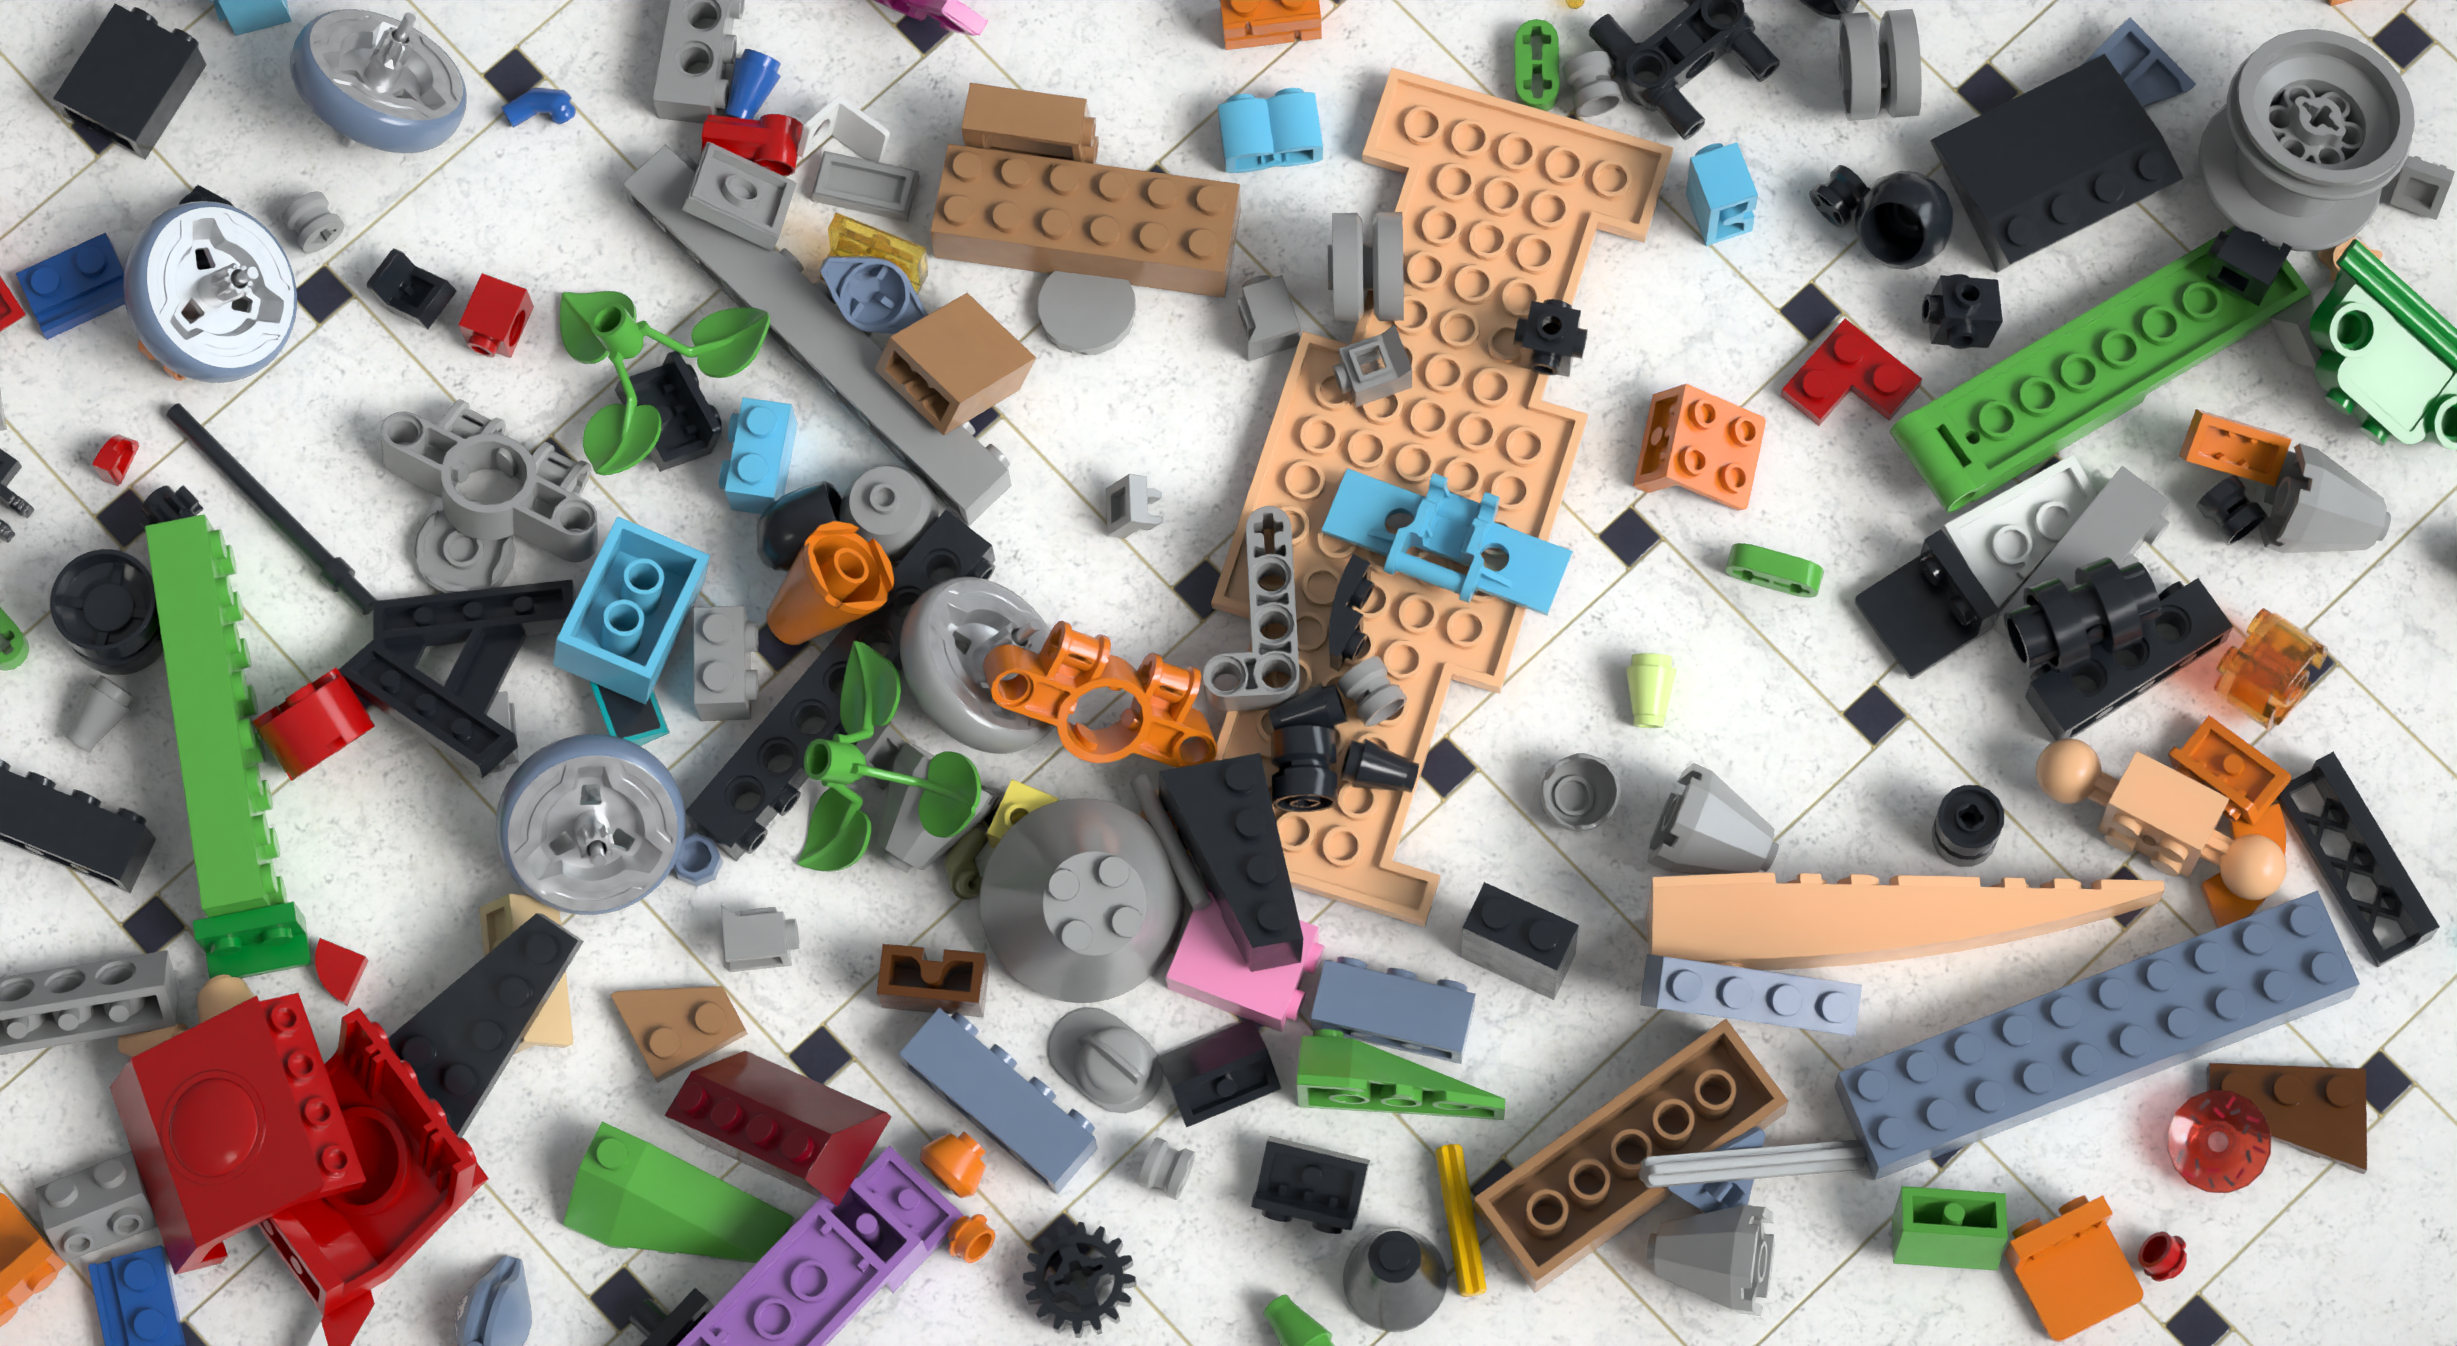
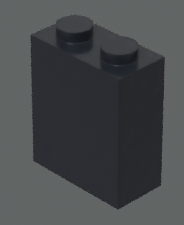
(130, 80)
(1519, 940)

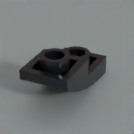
(1347, 624)

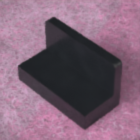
(1219, 1072)

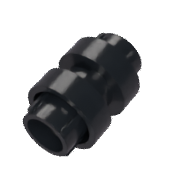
(2063, 622)

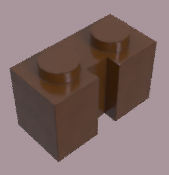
(921, 985)

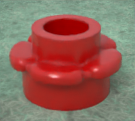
(2163, 1256)

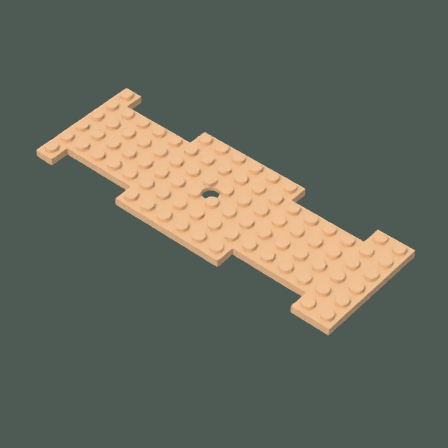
(1492, 219)

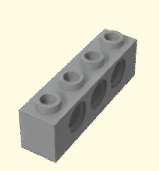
(687, 95)
(87, 1002)

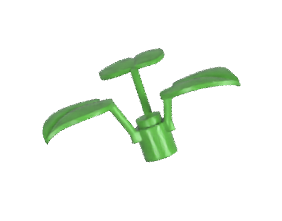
(606, 325)
(837, 826)

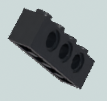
(2070, 712)

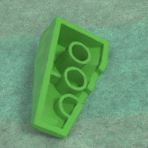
(1360, 1077)
(657, 1202)

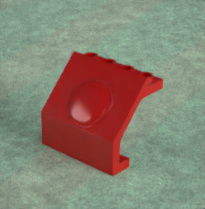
(233, 1126)
(411, 1168)

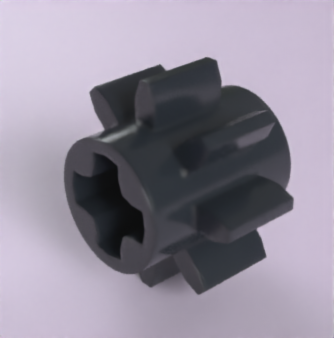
(167, 505)

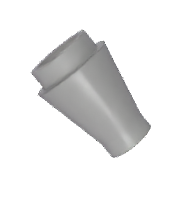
(98, 712)

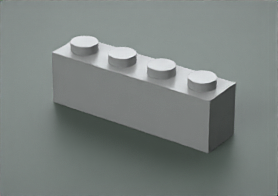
(2111, 526)

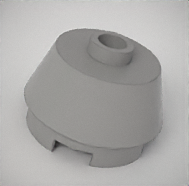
(890, 507)

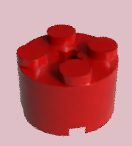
(313, 723)

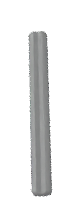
(1752, 1163)

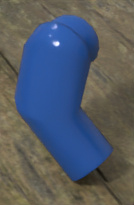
(540, 100)

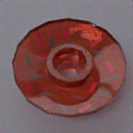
(2246, 1136)

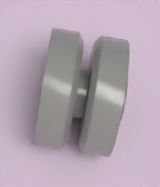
(1886, 64)
(1366, 266)

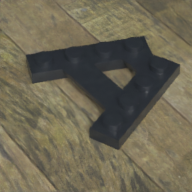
(455, 714)

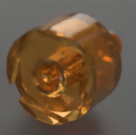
(2269, 669)

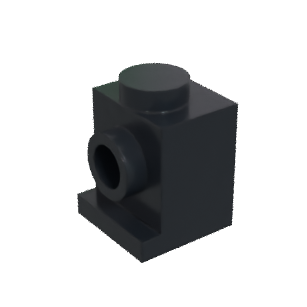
(2245, 263)

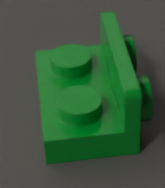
(254, 941)

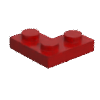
(1846, 364)

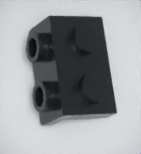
(688, 422)
(1310, 1185)

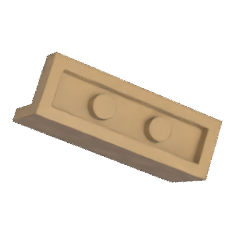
(497, 923)

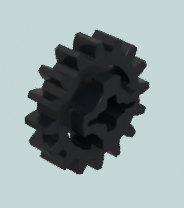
(1058, 1286)

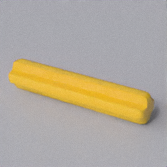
(1460, 1220)

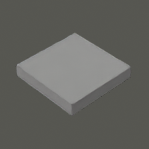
(739, 196)

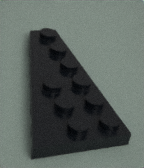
(480, 1020)

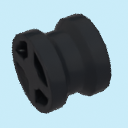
(1838, 196)

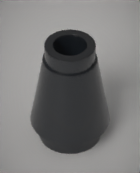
(1313, 707)
(1378, 768)

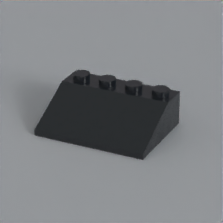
(2055, 161)

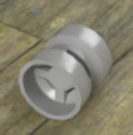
(1592, 84)
(1372, 691)

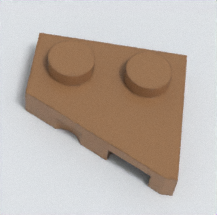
(678, 1025)

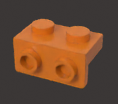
(2232, 768)

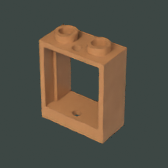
(1029, 123)

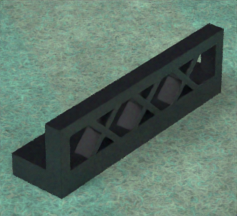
(2373, 851)

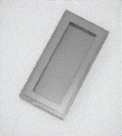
(865, 186)

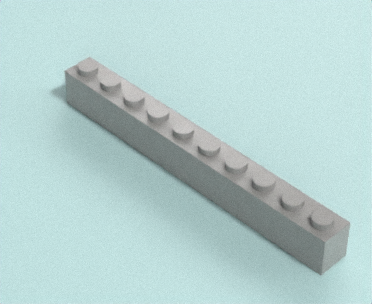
(820, 339)

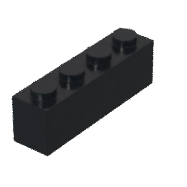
(72, 829)

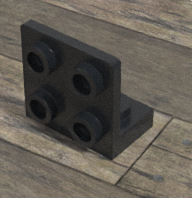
(1928, 607)

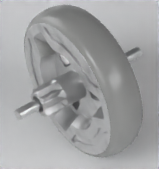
(952, 682)

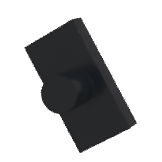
(672, 1328)

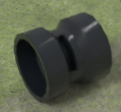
(2231, 510)

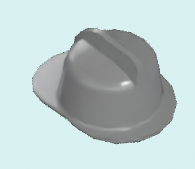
(1105, 1060)

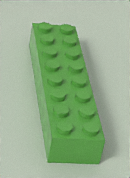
(214, 717)

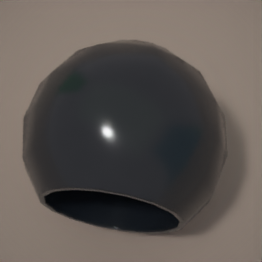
(1904, 220)

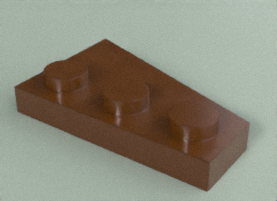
(2305, 1106)

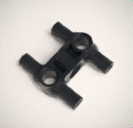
(1681, 53)

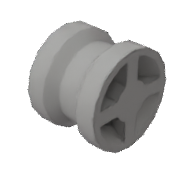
(313, 222)
(1166, 1168)

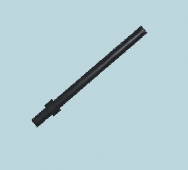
(334, 571)

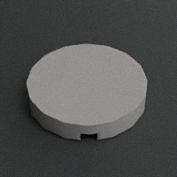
(1086, 311)
(460, 562)

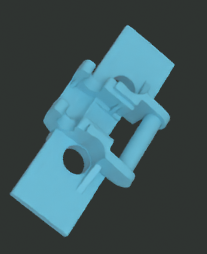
(1451, 529)

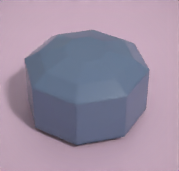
(698, 860)

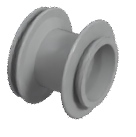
(2286, 111)

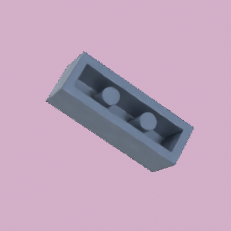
(1394, 1009)

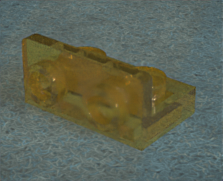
(854, 238)

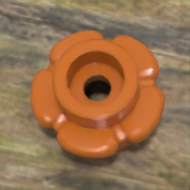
(970, 1238)

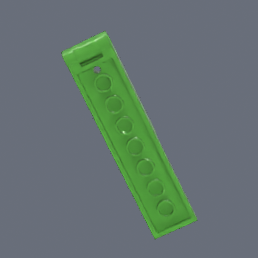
(2081, 377)

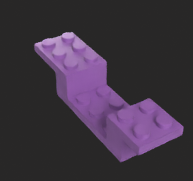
(833, 1261)

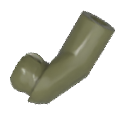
(961, 865)

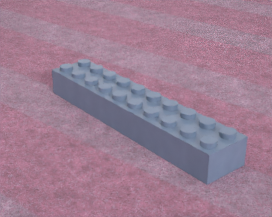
(2096, 1035)

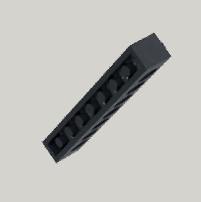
(714, 812)

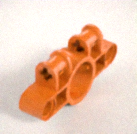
(1076, 664)

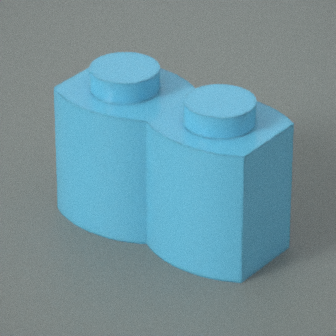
(1270, 131)

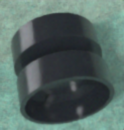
(108, 611)

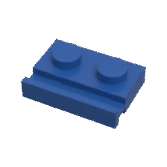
(74, 286)
(137, 1300)

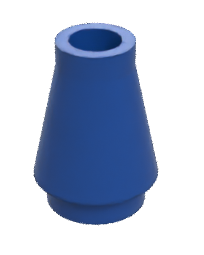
(751, 83)

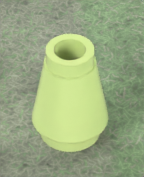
(1650, 688)

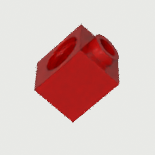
(495, 317)

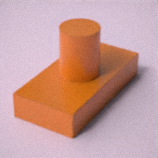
(2235, 447)

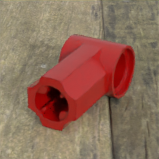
(767, 141)

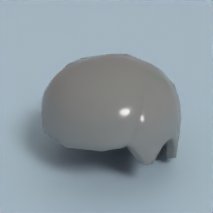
(1580, 792)

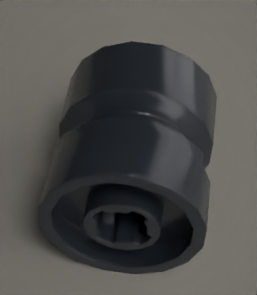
(1304, 772)
(1967, 825)

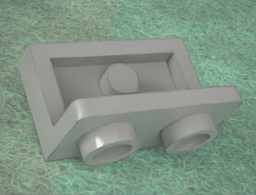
(95, 1207)

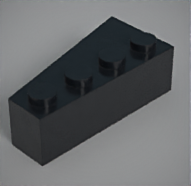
(1235, 841)

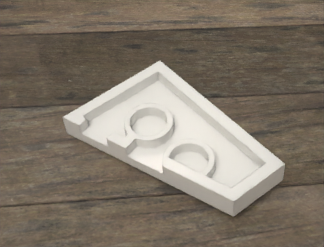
(2020, 526)

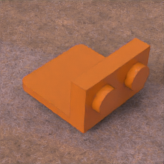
(26, 1260)
(2073, 1268)

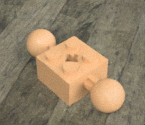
(2161, 817)

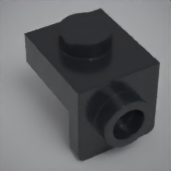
(410, 289)

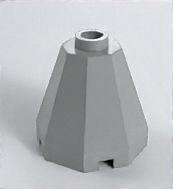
(2321, 507)
(901, 829)
(1710, 830)
(1718, 1256)

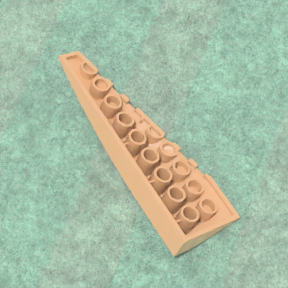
(1816, 924)

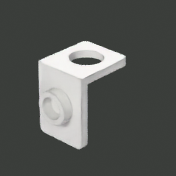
(849, 126)

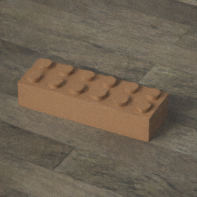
(1086, 220)
(1588, 1179)

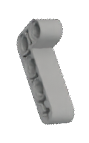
(1265, 608)

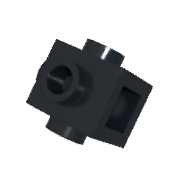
(1963, 311)
(1550, 337)

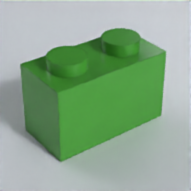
(1949, 1228)

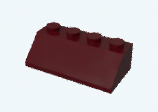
(779, 1123)

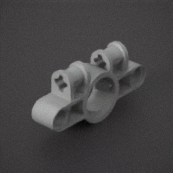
(469, 442)

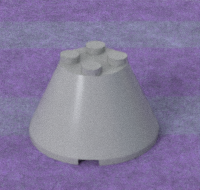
(1081, 901)

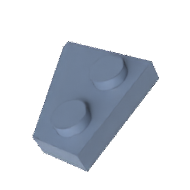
(2143, 64)

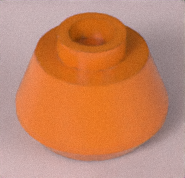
(955, 1163)

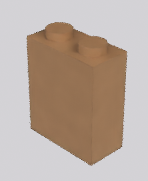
(955, 363)

